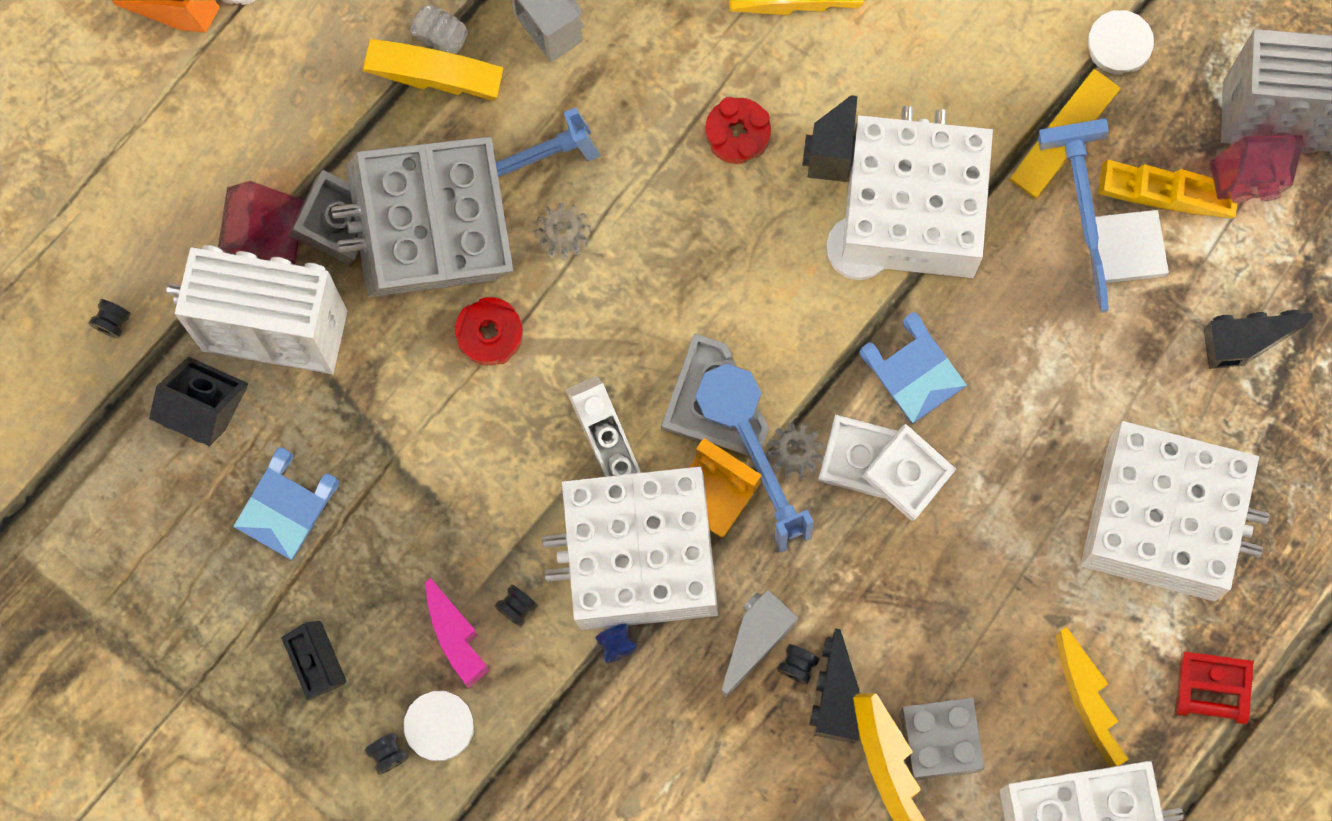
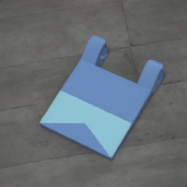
(916, 375)
(281, 510)

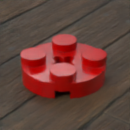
(745, 146)
(479, 315)

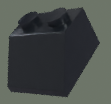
(831, 144)
(197, 401)

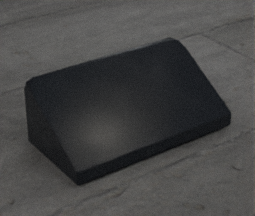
(313, 659)

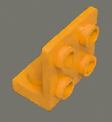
(727, 485)

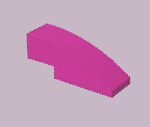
(454, 635)

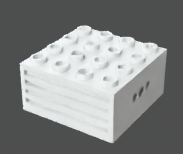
(917, 195)
(260, 309)
(1172, 512)
(637, 549)
(1093, 795)

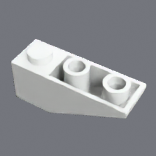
(602, 428)

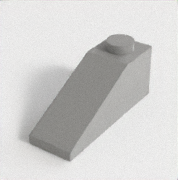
(760, 631)

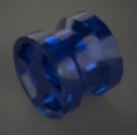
(616, 643)

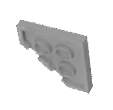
(683, 412)

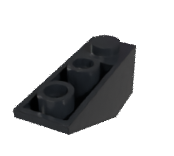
(1241, 340)
(838, 684)

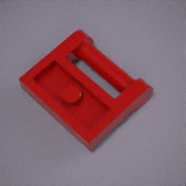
(1214, 675)

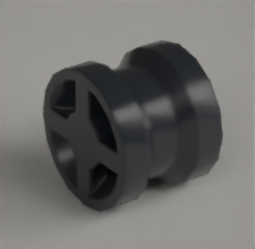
(109, 318)
(516, 605)
(798, 664)
(386, 753)

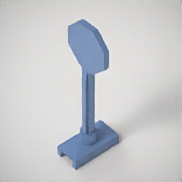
(1074, 139)
(565, 141)
(730, 399)

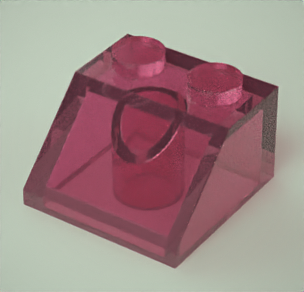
(1257, 168)
(259, 222)

